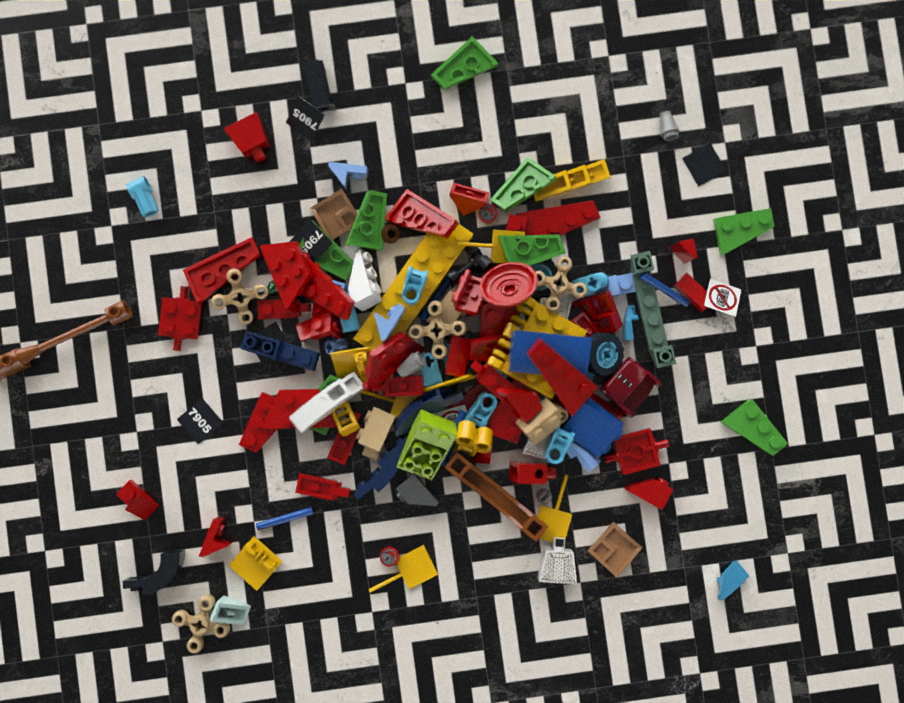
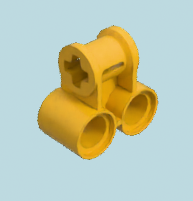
(473, 439)

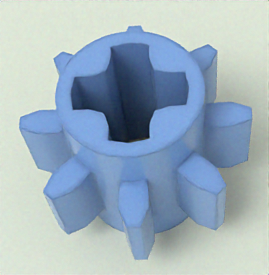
(336, 345)

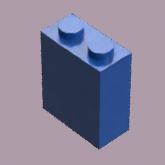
(594, 427)

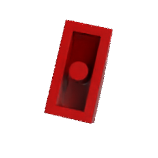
(521, 402)
(652, 491)

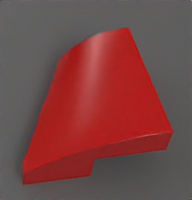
(601, 311)

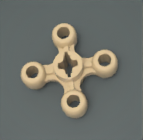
(566, 287)
(243, 304)
(428, 330)
(195, 626)

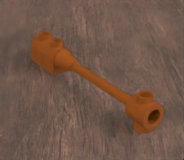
(20, 357)

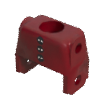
(629, 386)

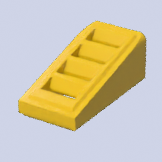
(354, 426)

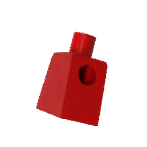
(249, 136)
(524, 472)

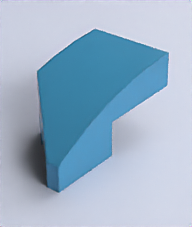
(627, 330)
(731, 579)

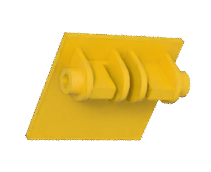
(351, 361)
(255, 563)

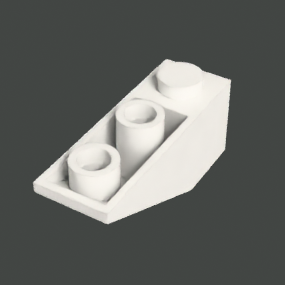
(363, 283)

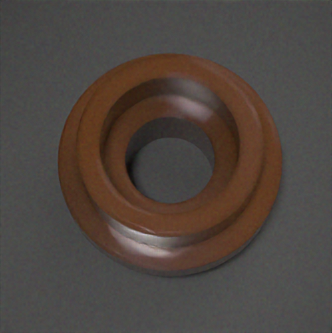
(395, 233)

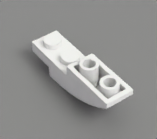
(326, 402)

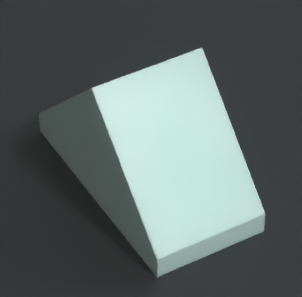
(230, 611)

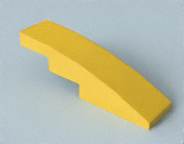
(575, 179)

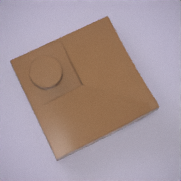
(335, 214)
(615, 549)

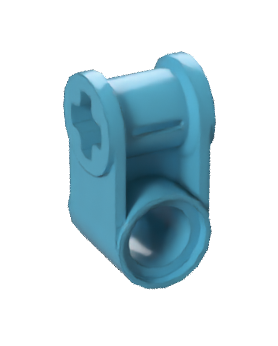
(414, 281)
(590, 283)
(431, 374)
(481, 411)
(558, 443)

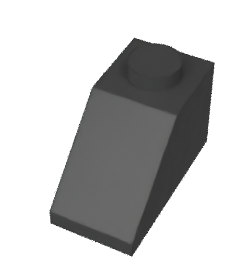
(415, 492)

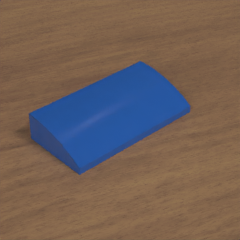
(572, 348)

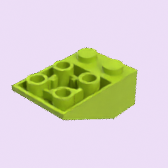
(427, 444)

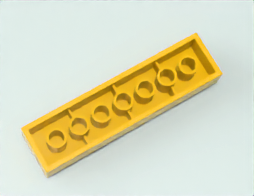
(432, 254)

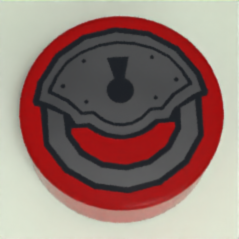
(487, 213)
(389, 556)

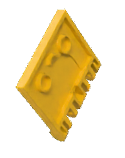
(539, 321)

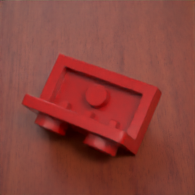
(468, 296)
(324, 323)

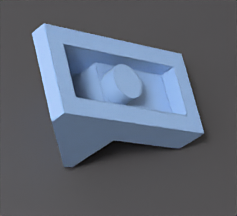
(343, 171)
(619, 285)
(387, 326)

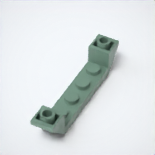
(650, 312)

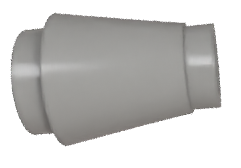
(668, 126)
(412, 364)

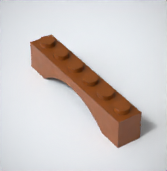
(496, 495)

